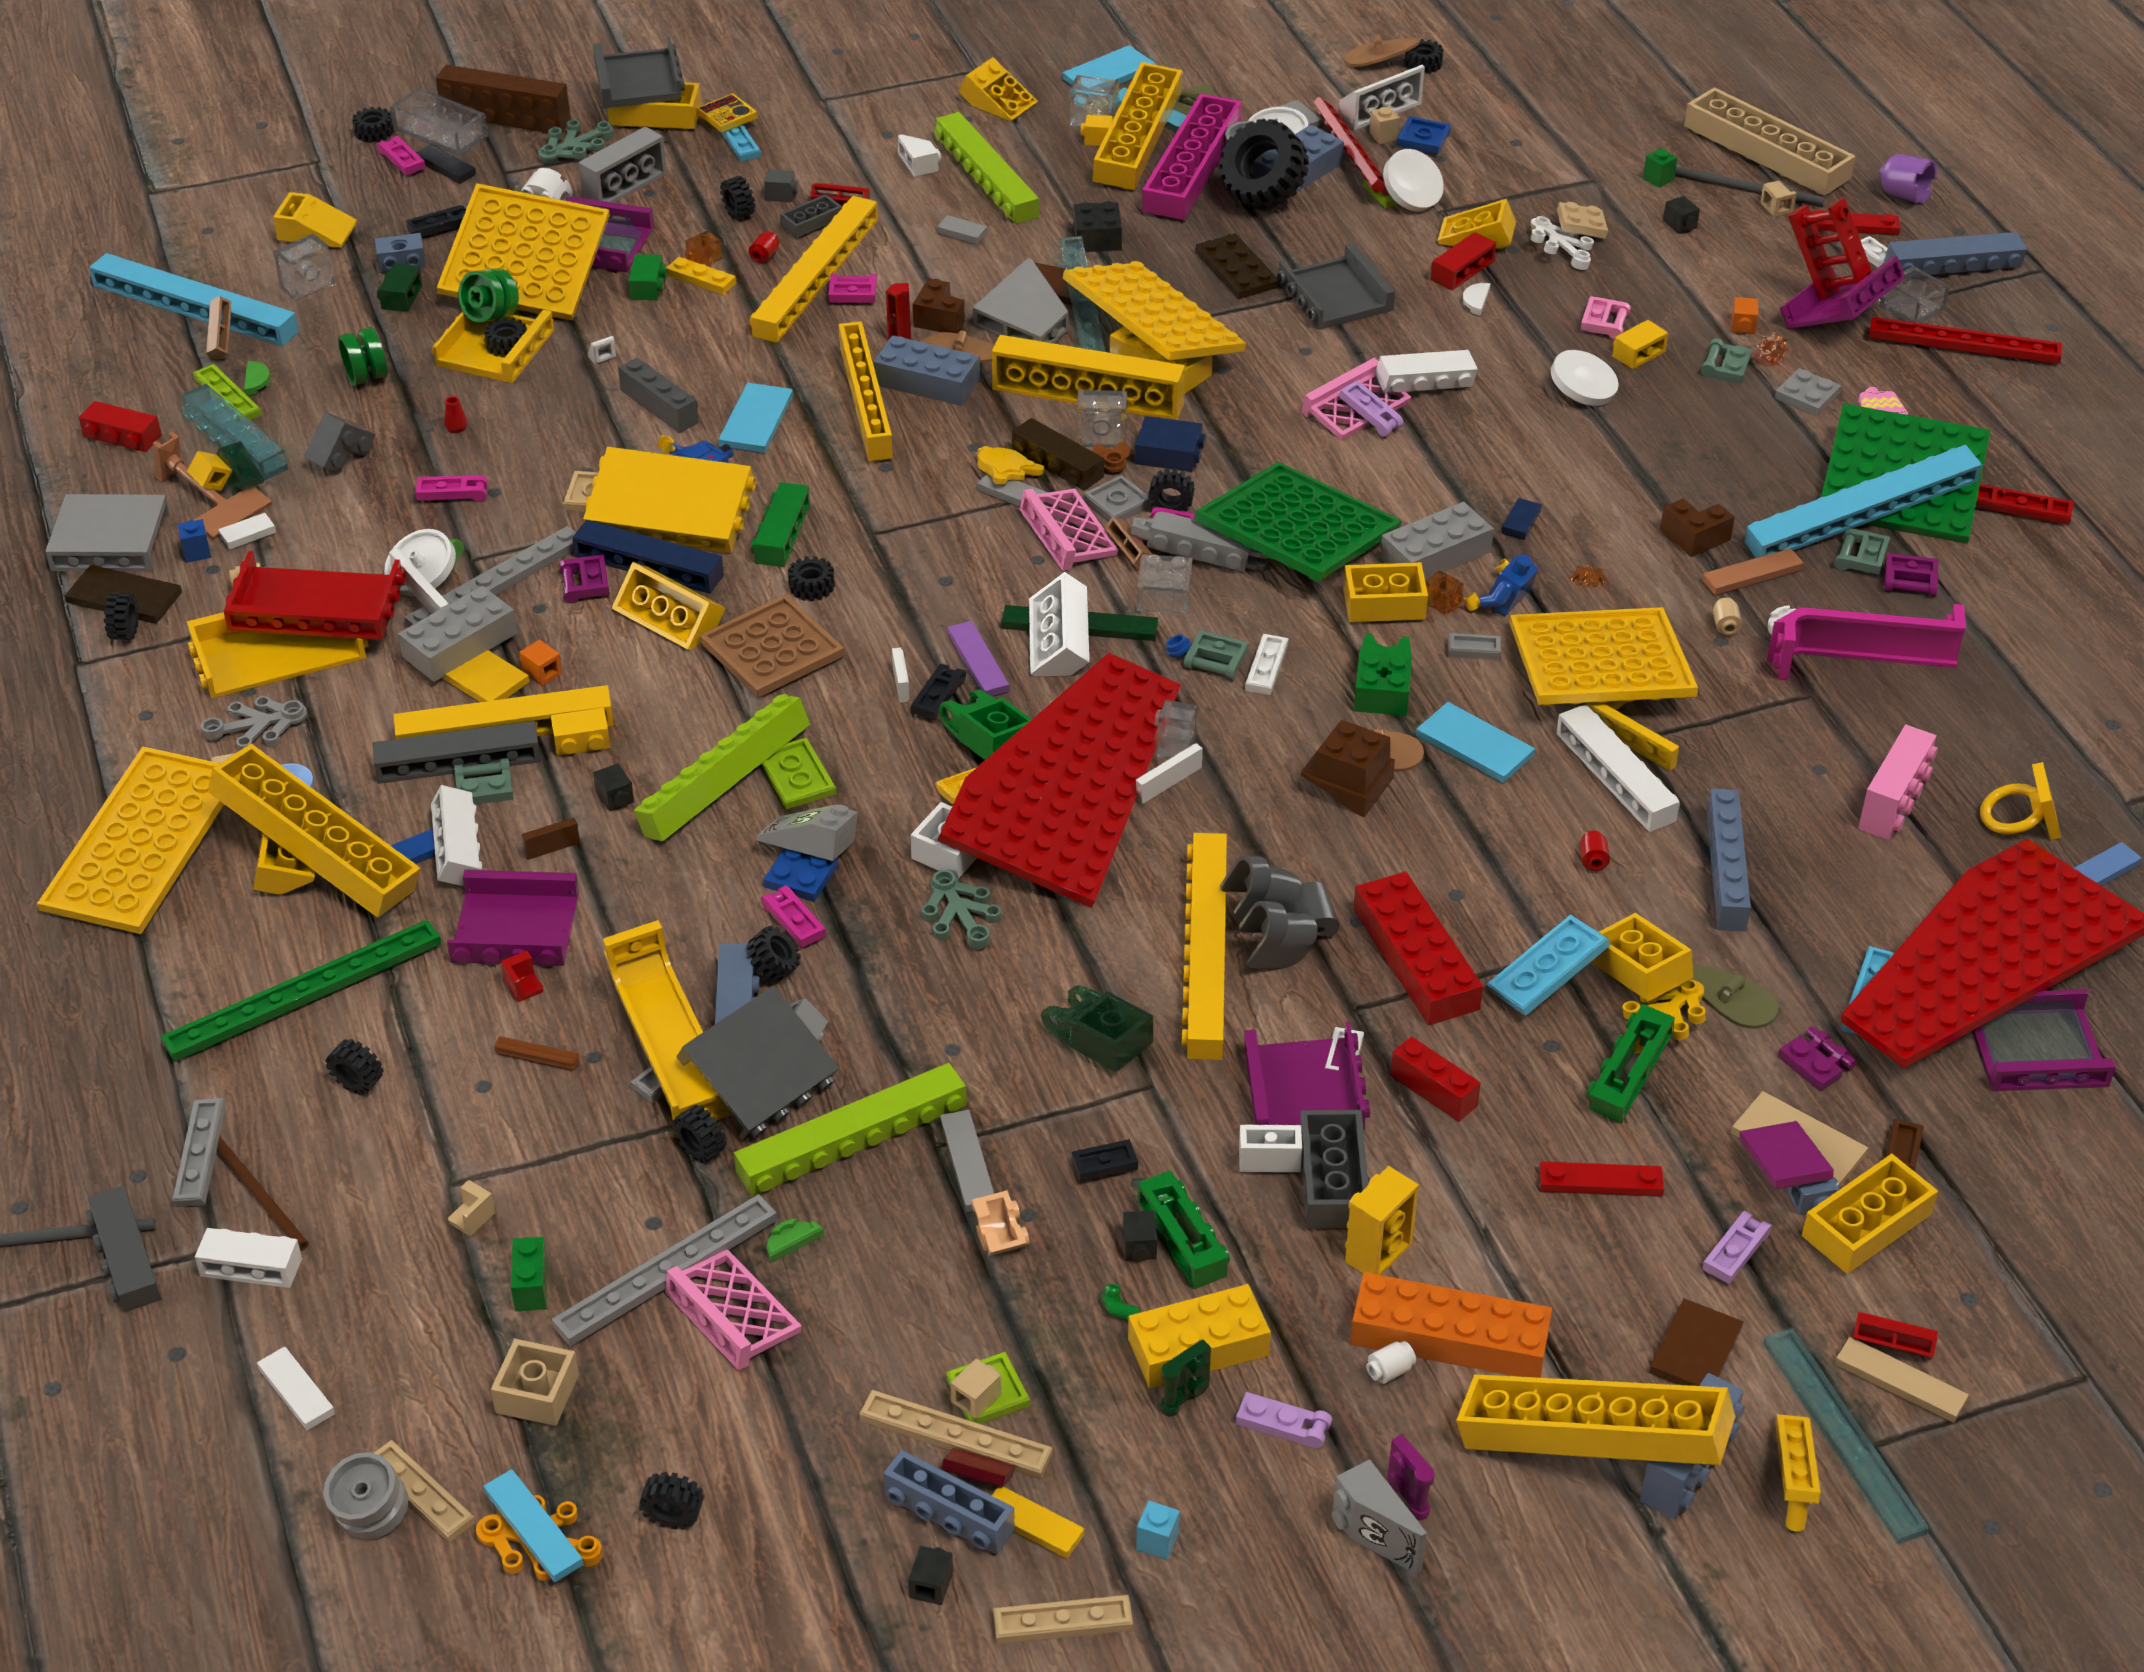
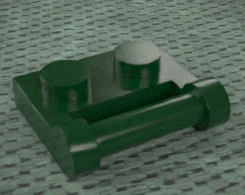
(1185, 1377)

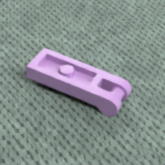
(1371, 408)
(1736, 1247)
(1283, 1420)

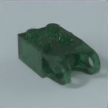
(1101, 1026)

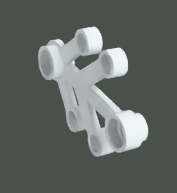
(1542, 227)

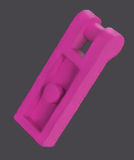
(401, 155)
(452, 488)
(793, 916)

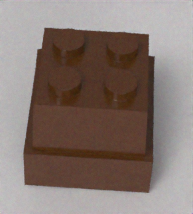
(1352, 766)

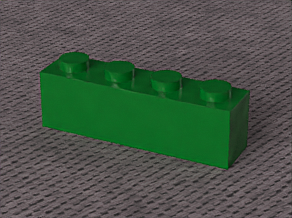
(781, 524)

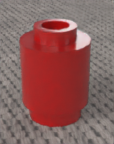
(764, 247)
(1594, 851)

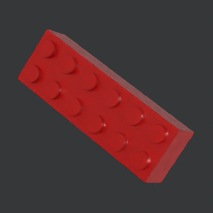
(1418, 948)

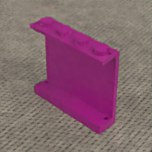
(1846, 303)
(513, 915)
(1295, 1079)

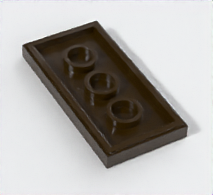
(97, 582)

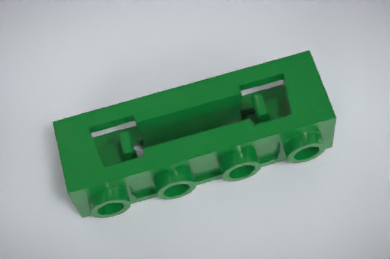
(1615, 1100)
(1207, 1259)

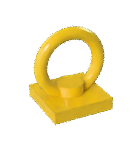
(2040, 800)

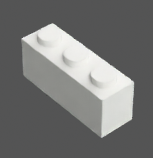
(248, 1257)

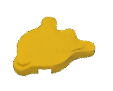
(1006, 464)

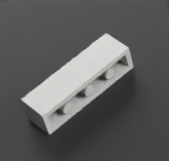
(1426, 371)
(454, 834)

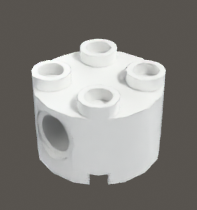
(548, 184)

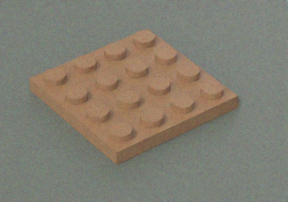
(772, 645)

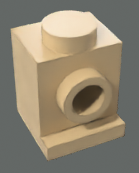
(1777, 198)

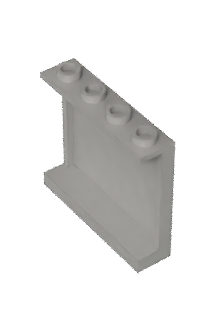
(106, 532)

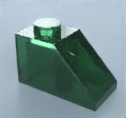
(244, 470)

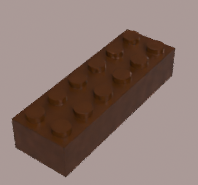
(507, 98)

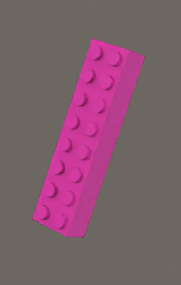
(1190, 157)

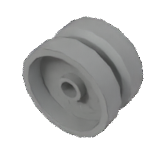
(366, 1496)

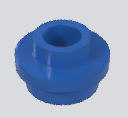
(1178, 646)

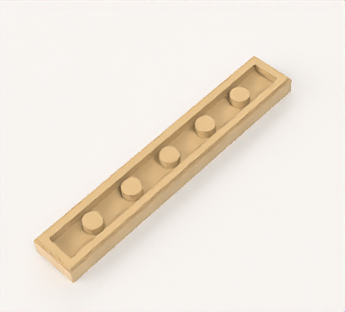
(955, 1432)

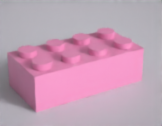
(1898, 782)

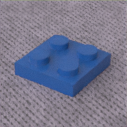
(1423, 135)
(801, 873)

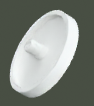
(1290, 117)
(1413, 180)
(1584, 377)
(429, 553)

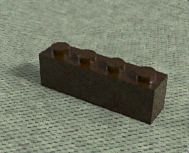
(1058, 454)

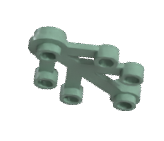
(551, 152)
(946, 884)

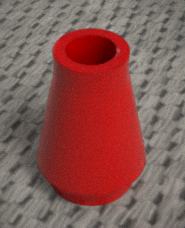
(454, 417)

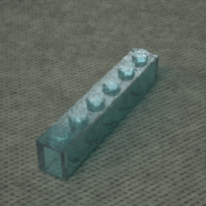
(230, 426)

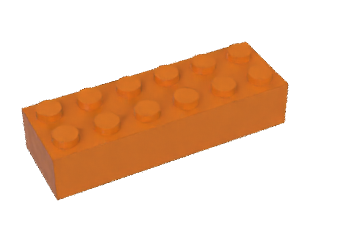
(1452, 1325)

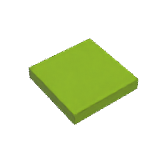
(1012, 1396)

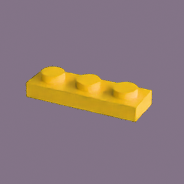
(701, 275)

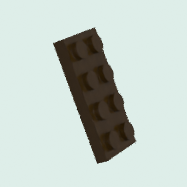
(1237, 266)

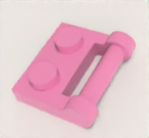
(1598, 313)

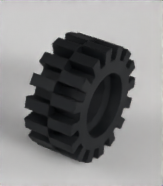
(1425, 54)
(373, 124)
(737, 197)
(503, 335)
(1174, 481)
(803, 586)
(121, 616)
(773, 953)
(354, 1066)
(699, 1133)
(671, 1500)

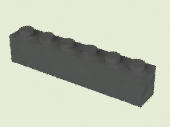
(439, 752)

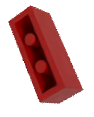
(1463, 261)
(120, 426)
(1435, 1079)

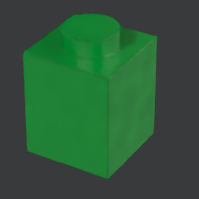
(1660, 167)

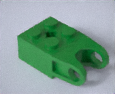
(1383, 677)
(983, 723)

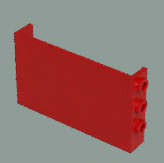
(312, 601)

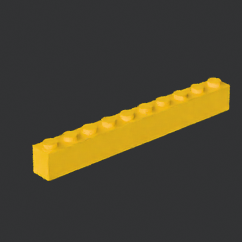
(814, 269)
(1206, 947)

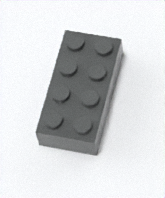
(809, 216)

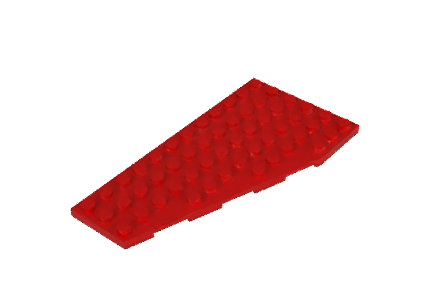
(1064, 782)

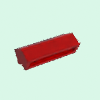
(840, 198)
(898, 310)
(1895, 1335)

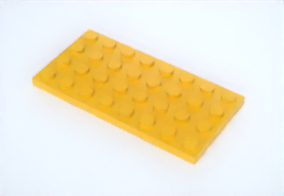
(1154, 310)
(136, 843)

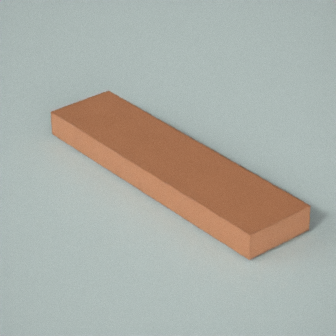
(1752, 571)

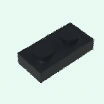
(1104, 1160)

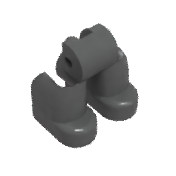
(1281, 909)

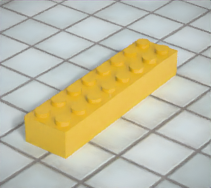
(1137, 126)
(1062, 370)
(314, 830)
(1597, 1419)

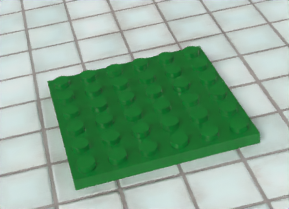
(1883, 441)
(1297, 521)

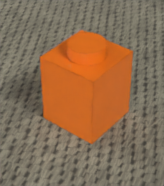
(1744, 315)
(540, 662)

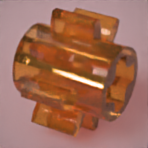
(1769, 343)

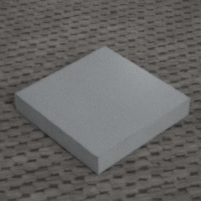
(1117, 499)

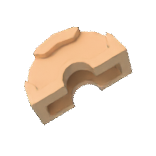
(998, 1223)

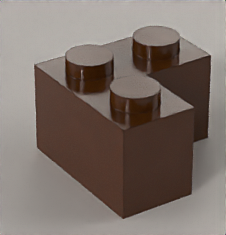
(937, 309)
(1696, 530)

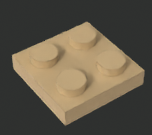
(1582, 219)

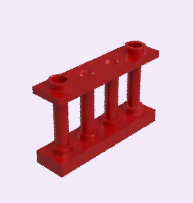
(1814, 253)

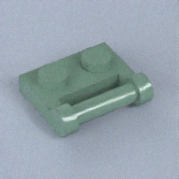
(1733, 365)
(1870, 554)
(1216, 648)
(486, 788)

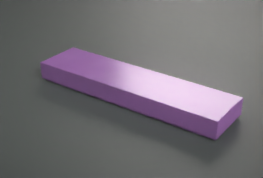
(978, 658)

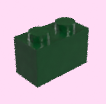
(400, 287)

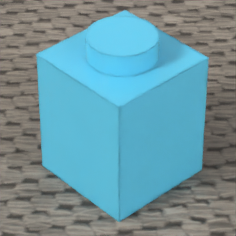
(1158, 1530)

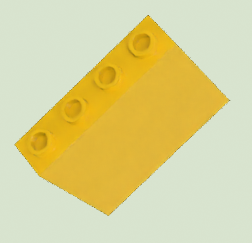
(465, 349)

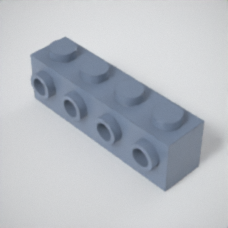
(949, 1502)

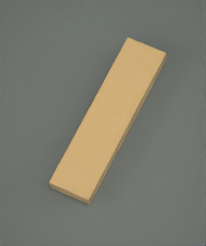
(1901, 1379)
(427, 1495)
(1063, 1619)

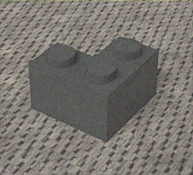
(335, 440)

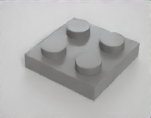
(1808, 391)

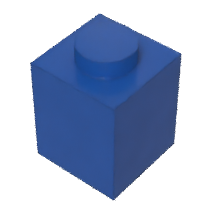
(194, 540)

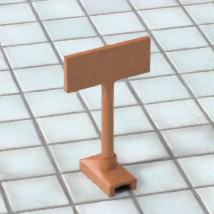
(228, 511)

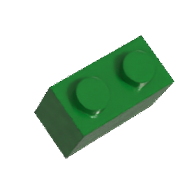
(647, 277)
(529, 1273)

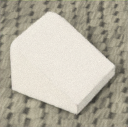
(602, 350)

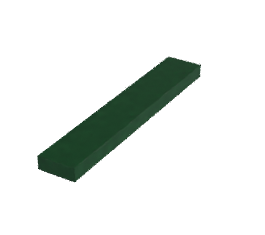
(1098, 624)

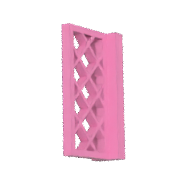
(1328, 395)
(1051, 531)
(711, 1317)

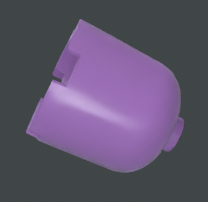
(1908, 177)

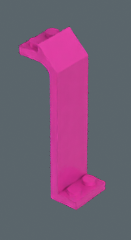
(1866, 637)

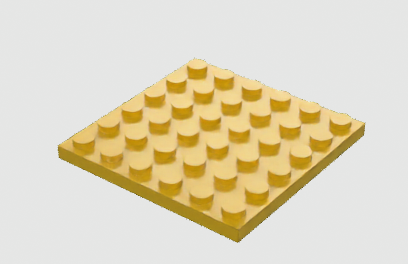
(536, 239)
(1602, 656)

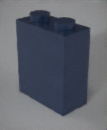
(1169, 443)

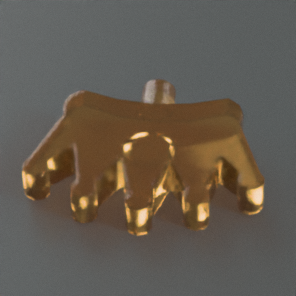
(1588, 575)

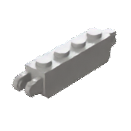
(1193, 540)

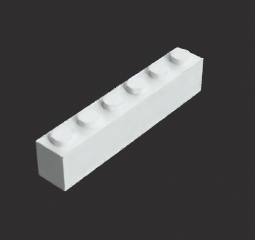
(1618, 768)

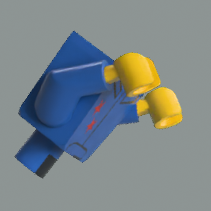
(701, 450)
(1510, 587)

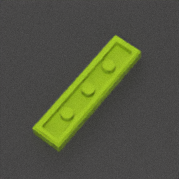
(228, 390)

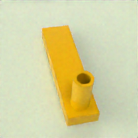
(1636, 735)
(1797, 1468)

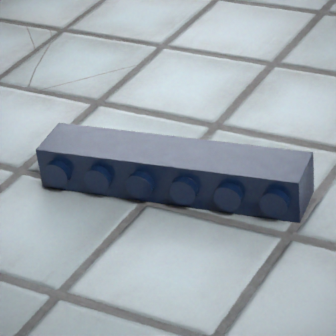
(621, 547)

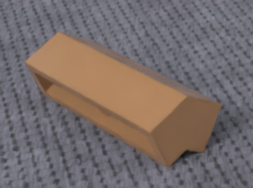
(215, 328)
(1132, 542)

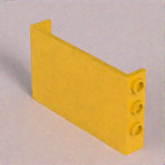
(671, 498)
(252, 659)

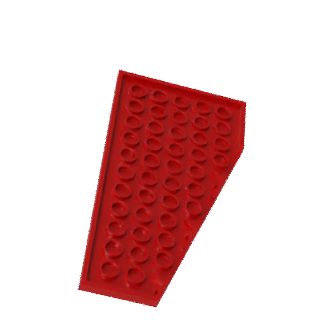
(1988, 948)

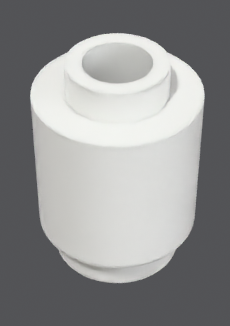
(1391, 1361)

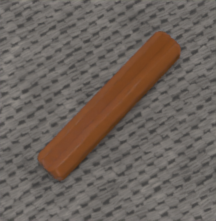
(536, 1052)

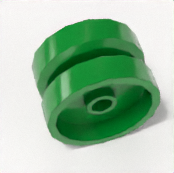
(488, 295)
(362, 356)

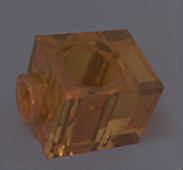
(703, 248)
(1444, 592)

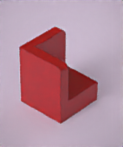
(520, 976)

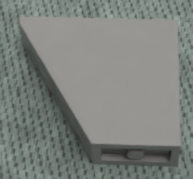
(1023, 307)

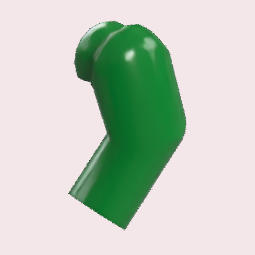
(1114, 1303)

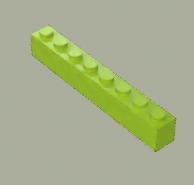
(987, 167)
(721, 767)
(850, 1129)

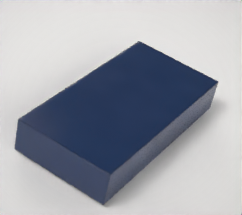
(1521, 518)

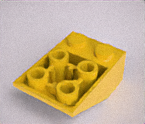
(996, 91)
(307, 215)

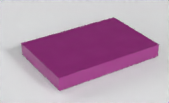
(1786, 1155)

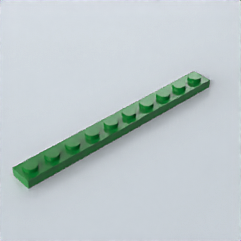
(300, 990)

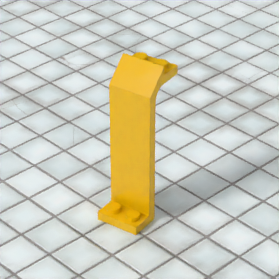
(660, 1015)

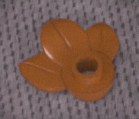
(1113, 458)

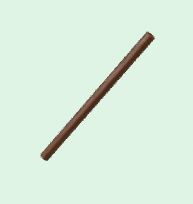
(260, 1194)

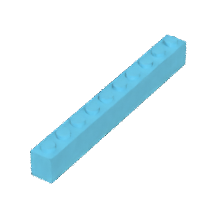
(192, 298)
(1864, 502)

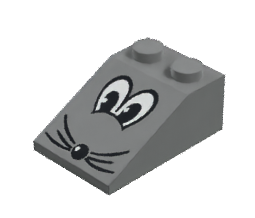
(815, 832)
(1377, 1517)

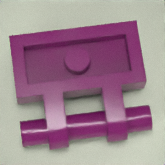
(1811, 1063)

